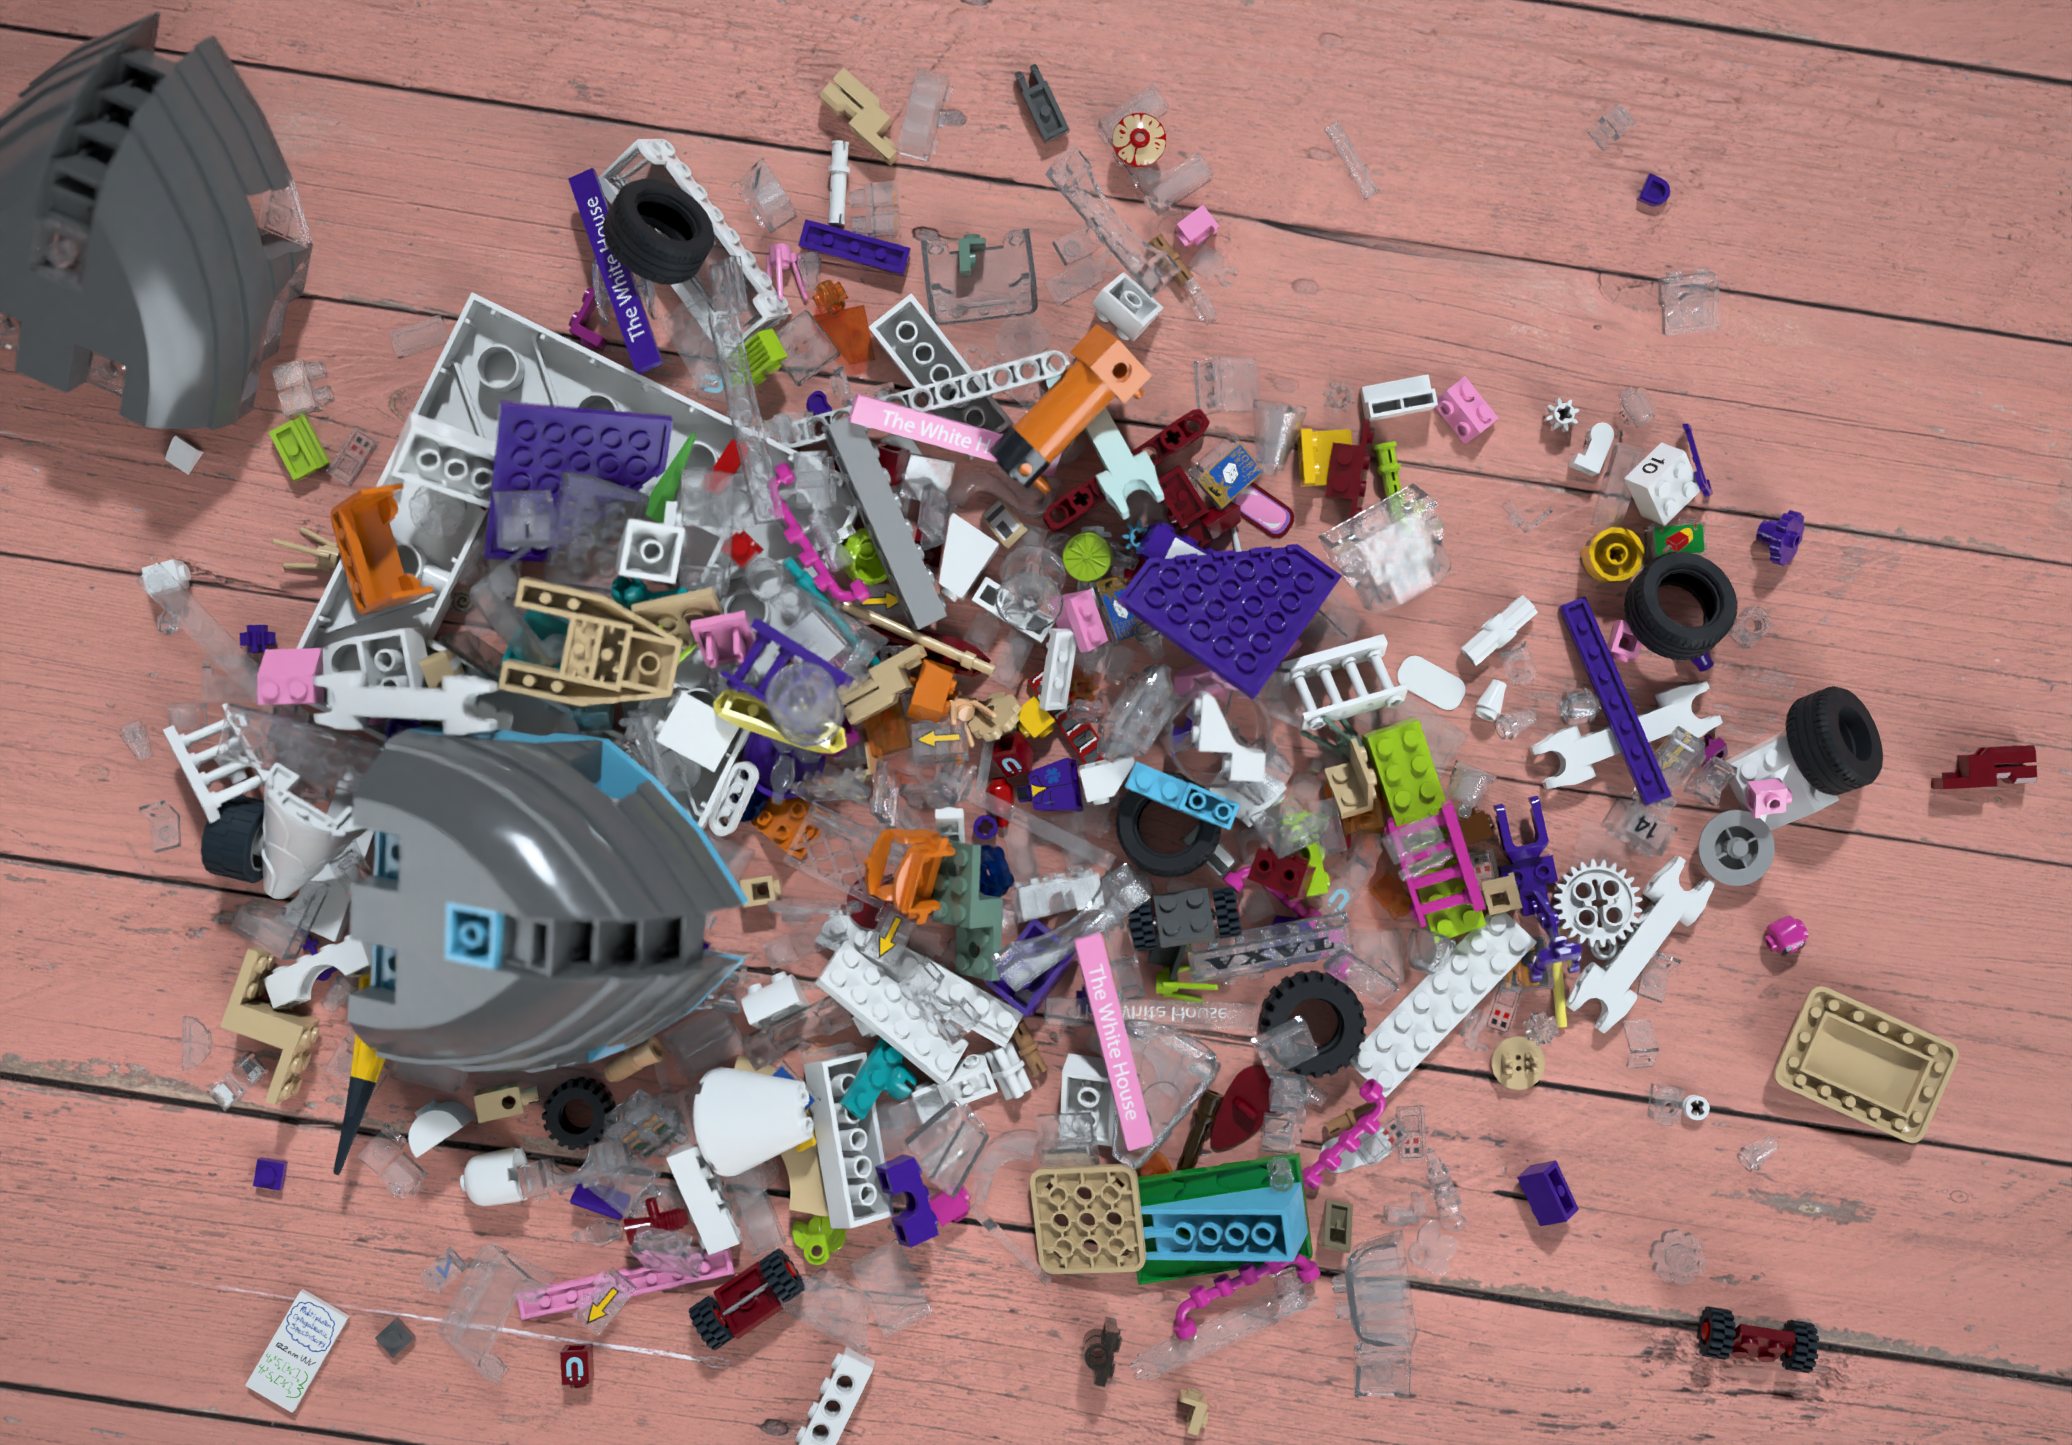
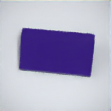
(588, 1200)

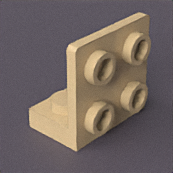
(1352, 783)

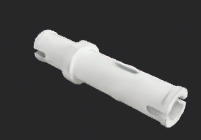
(838, 182)

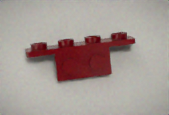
(1347, 470)

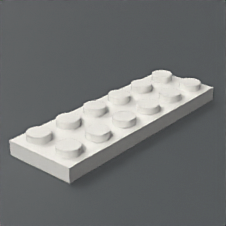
(882, 1007)

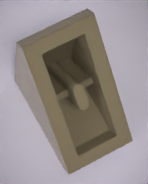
(1336, 1226)

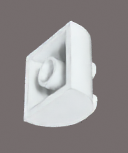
(1126, 307)
(773, 1001)
(436, 1123)

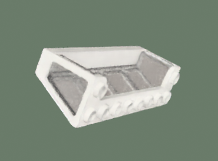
(658, 161)

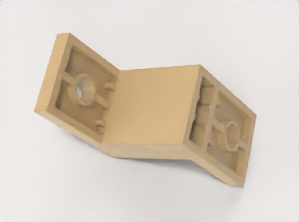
(280, 1028)

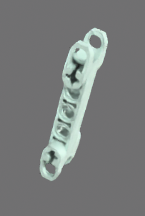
(1123, 470)

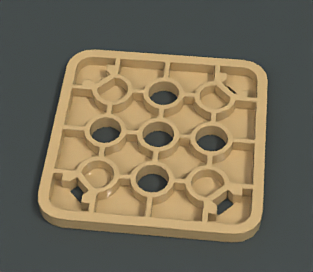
(1069, 1240)

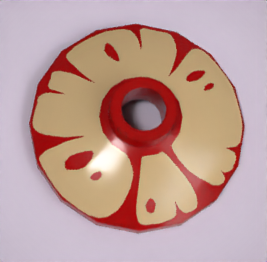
(1135, 152)

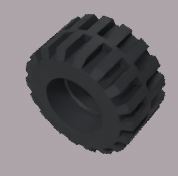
(558, 1122)

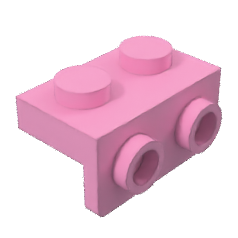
(1465, 410)

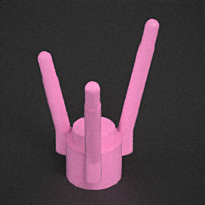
(779, 260)

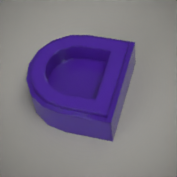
(1654, 191)

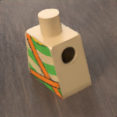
(491, 1101)

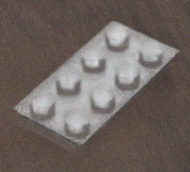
(1441, 735)

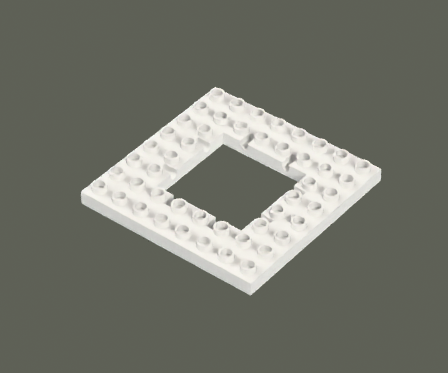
(512, 359)

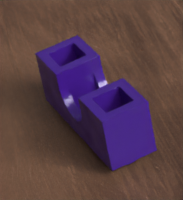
(917, 1220)

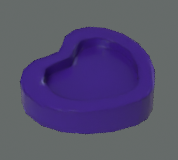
(818, 403)

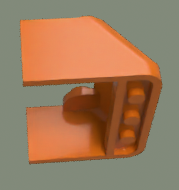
(370, 550)

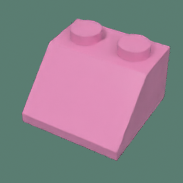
(288, 677)

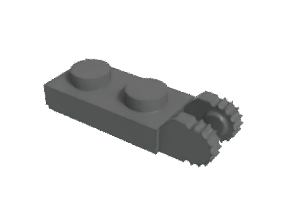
(1042, 106)

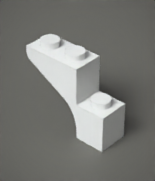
(1214, 735)

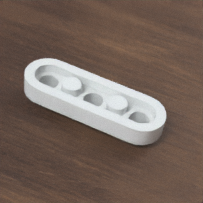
(726, 804)

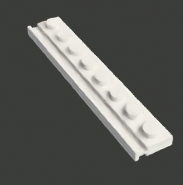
(998, 1017)

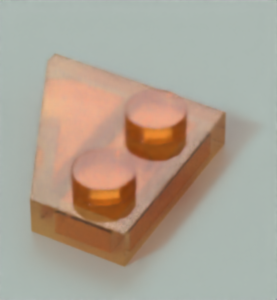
(849, 333)

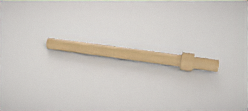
(966, 658)

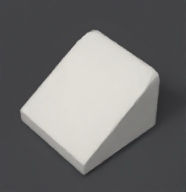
(183, 454)

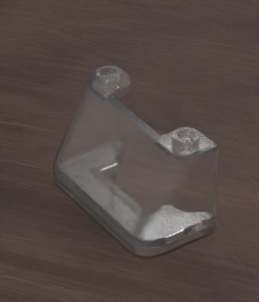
(997, 288)

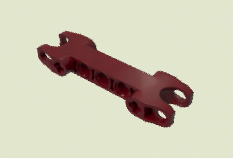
(1183, 438)

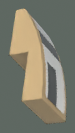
(1004, 523)

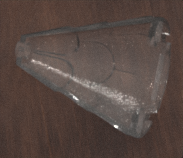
(1172, 1077)

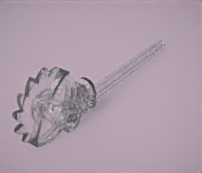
(959, 781)

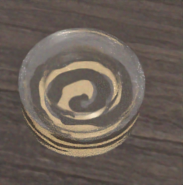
(461, 601)

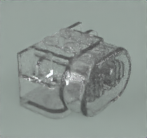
(1390, 549)

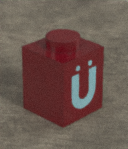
(1013, 754)
(577, 1365)

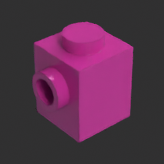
(950, 1208)

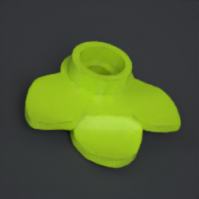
(820, 1234)

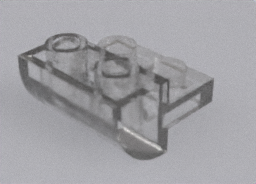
(1066, 1140)

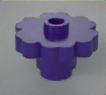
(1782, 536)

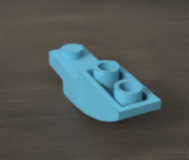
(1182, 796)

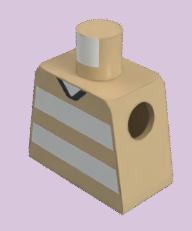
(439, 665)

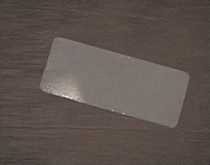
(708, 530)

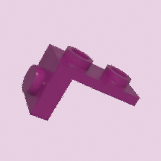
(579, 320)

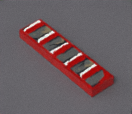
(1081, 736)

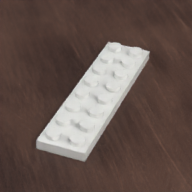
(1441, 1001)

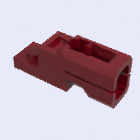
(1979, 771)

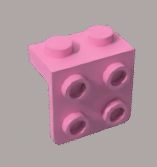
(1083, 617)

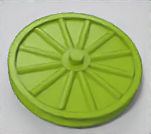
(1087, 556)

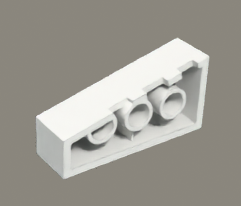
(704, 1198)

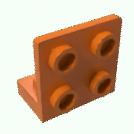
(783, 821)

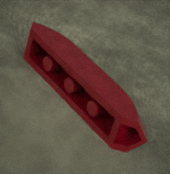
(1202, 529)
(895, 640)

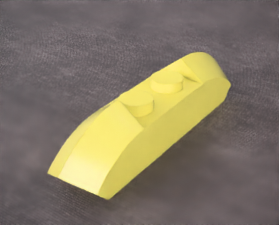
(752, 714)

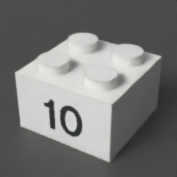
(1662, 483)

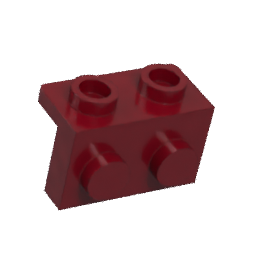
(1180, 498)

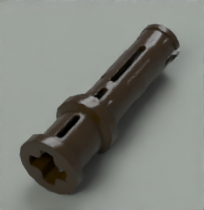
(1203, 1118)

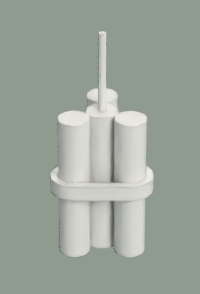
(1008, 1071)

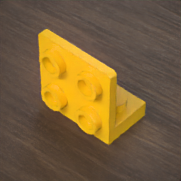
(1315, 454)

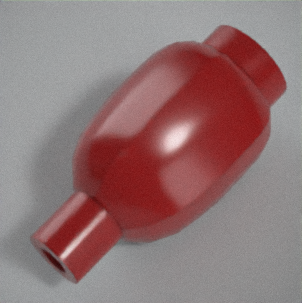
(1002, 789)

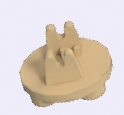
(1505, 1063)

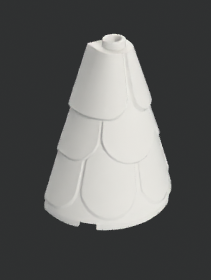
(298, 836)

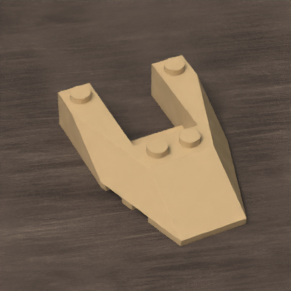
(606, 652)

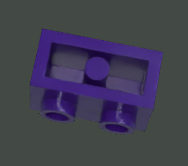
(1548, 1193)

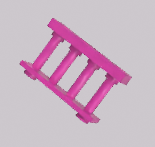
(1462, 869)

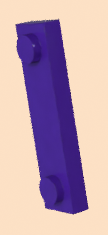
(854, 247)

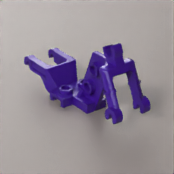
(1531, 876)

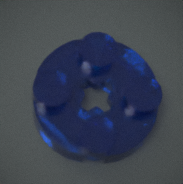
(1000, 877)

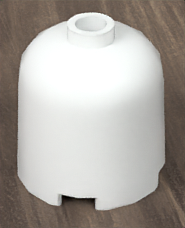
(493, 1177)

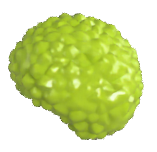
(867, 563)

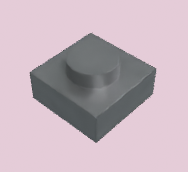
(395, 1337)

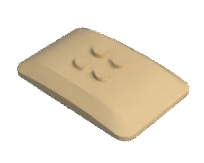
(1866, 1064)

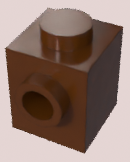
(1476, 826)

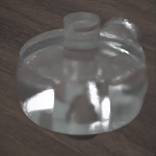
(167, 624)

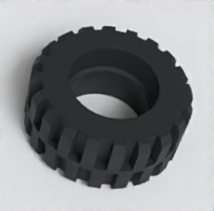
(1345, 1004)

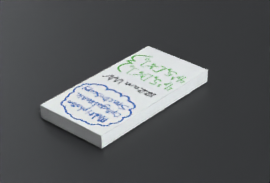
(297, 1350)

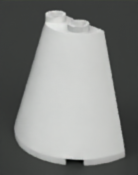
(748, 1118)

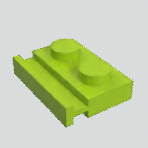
(299, 447)

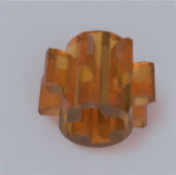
(830, 297)
(1088, 690)

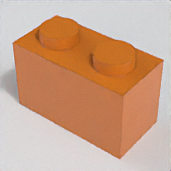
(931, 691)

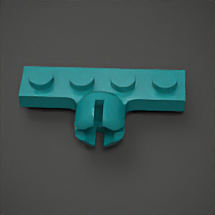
(632, 592)
(879, 1073)

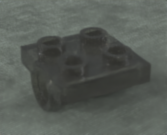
(1102, 1361)

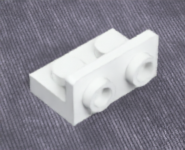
(969, 1080)

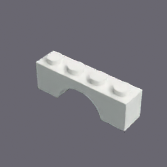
(293, 983)

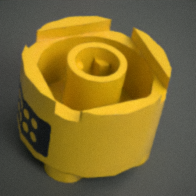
(1626, 561)

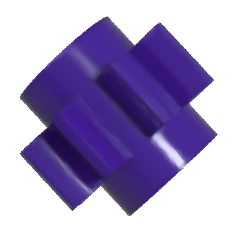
(257, 638)

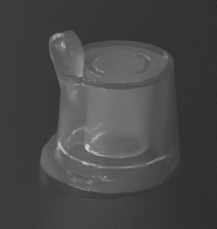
(1468, 786)

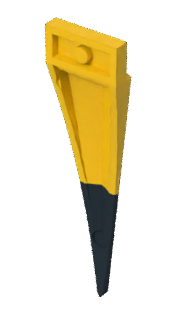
(363, 1079)

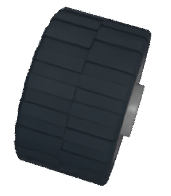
(236, 840)

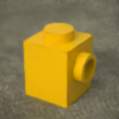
(1034, 720)

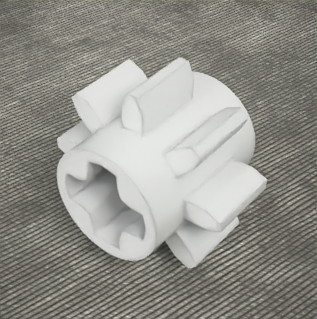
(1553, 416)

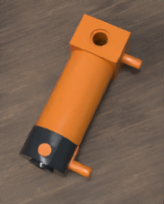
(1100, 373)

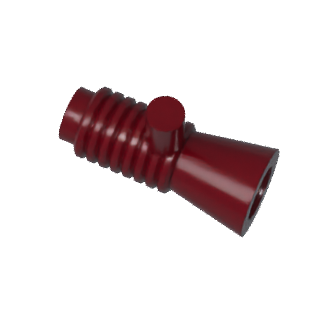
(668, 1220)

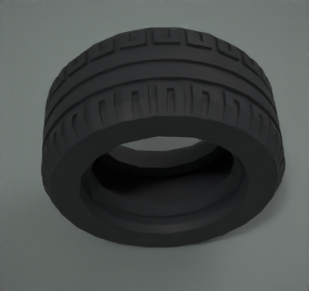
(644, 249)
(1704, 582)
(1153, 862)

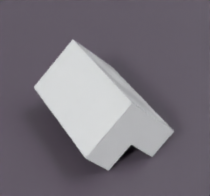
(1398, 398)

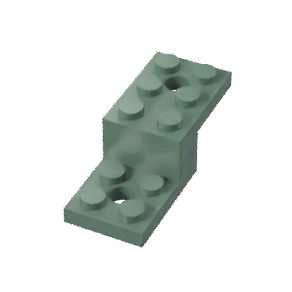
(974, 914)

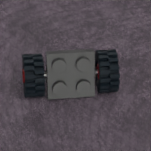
(1185, 918)

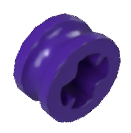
(978, 822)

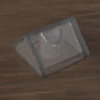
(1332, 624)
(1285, 1046)

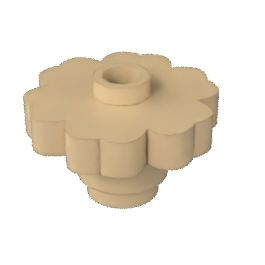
(1006, 721)

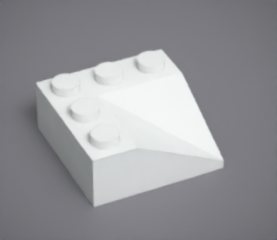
(1774, 760)

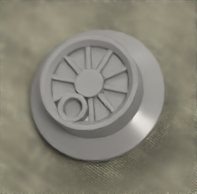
(1736, 848)

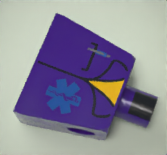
(1053, 788)

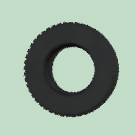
(1834, 741)

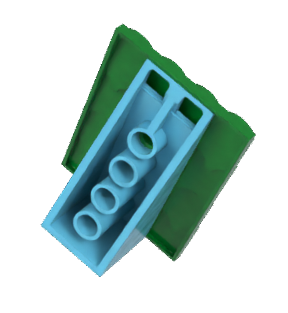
(1221, 1219)

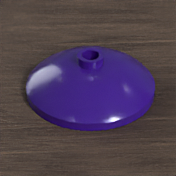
(764, 756)

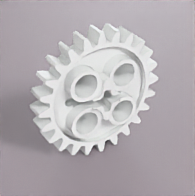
(1621, 901)

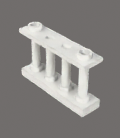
(1344, 657)
(200, 781)

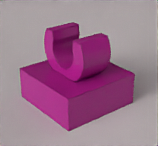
(1716, 748)

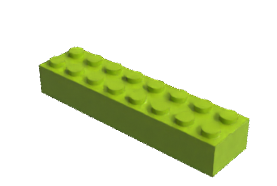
(1409, 794)

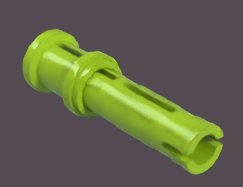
(1388, 467)

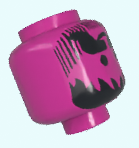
(1786, 935)

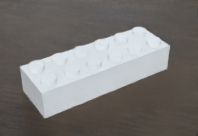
(929, 357)
(847, 1145)

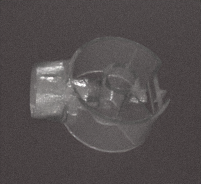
(1277, 766)

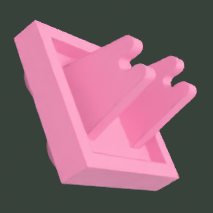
(723, 638)

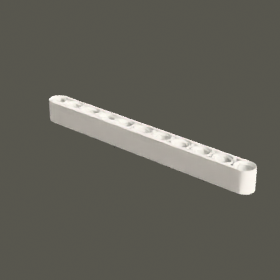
(962, 388)

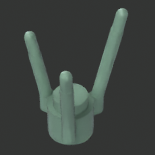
(1342, 739)

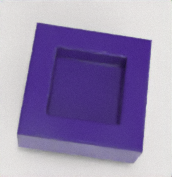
(270, 1173)

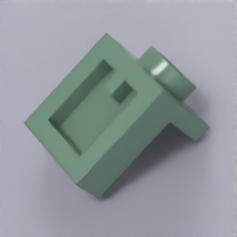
(967, 259)

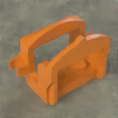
(915, 874)

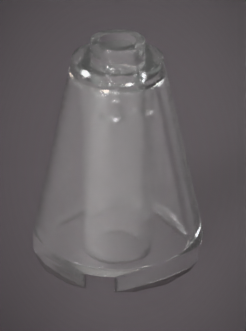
(1275, 433)

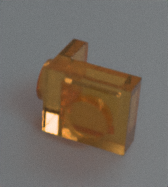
(1391, 896)

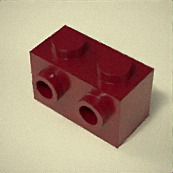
(1285, 874)

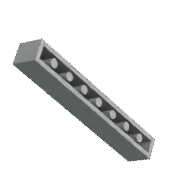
(885, 523)

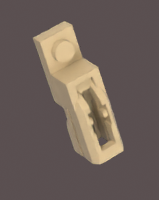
(863, 108)
(884, 687)

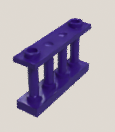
(787, 650)

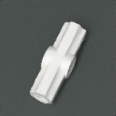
(1498, 630)

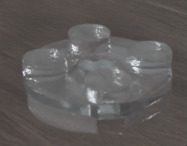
(434, 525)

